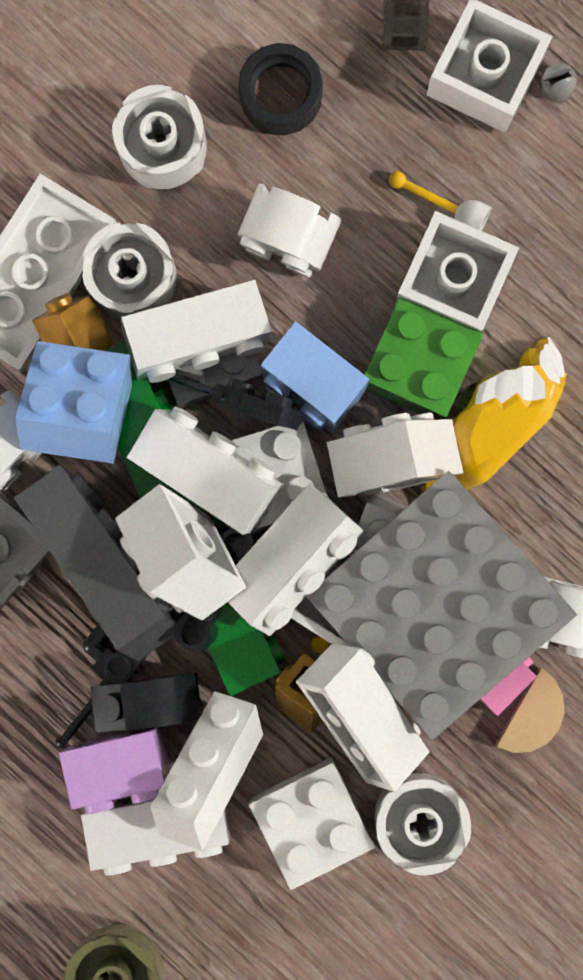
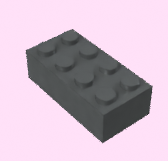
(91, 555)

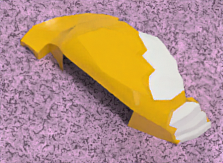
(507, 412)

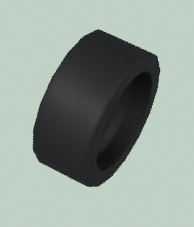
(286, 56)

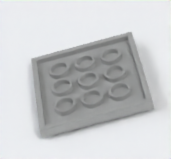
(442, 604)

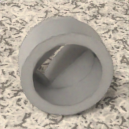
(562, 89)

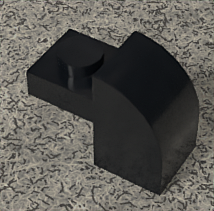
(146, 703)

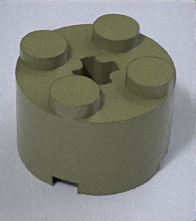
(116, 950)

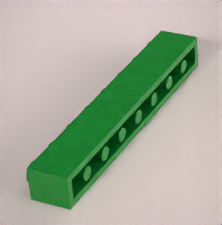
(240, 650)

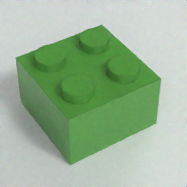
(421, 359)

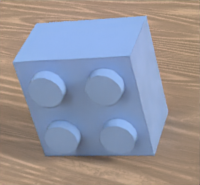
(314, 378)
(74, 402)

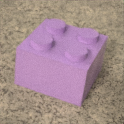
(115, 768)

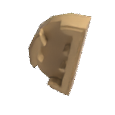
(535, 717)

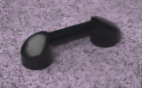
(200, 634)

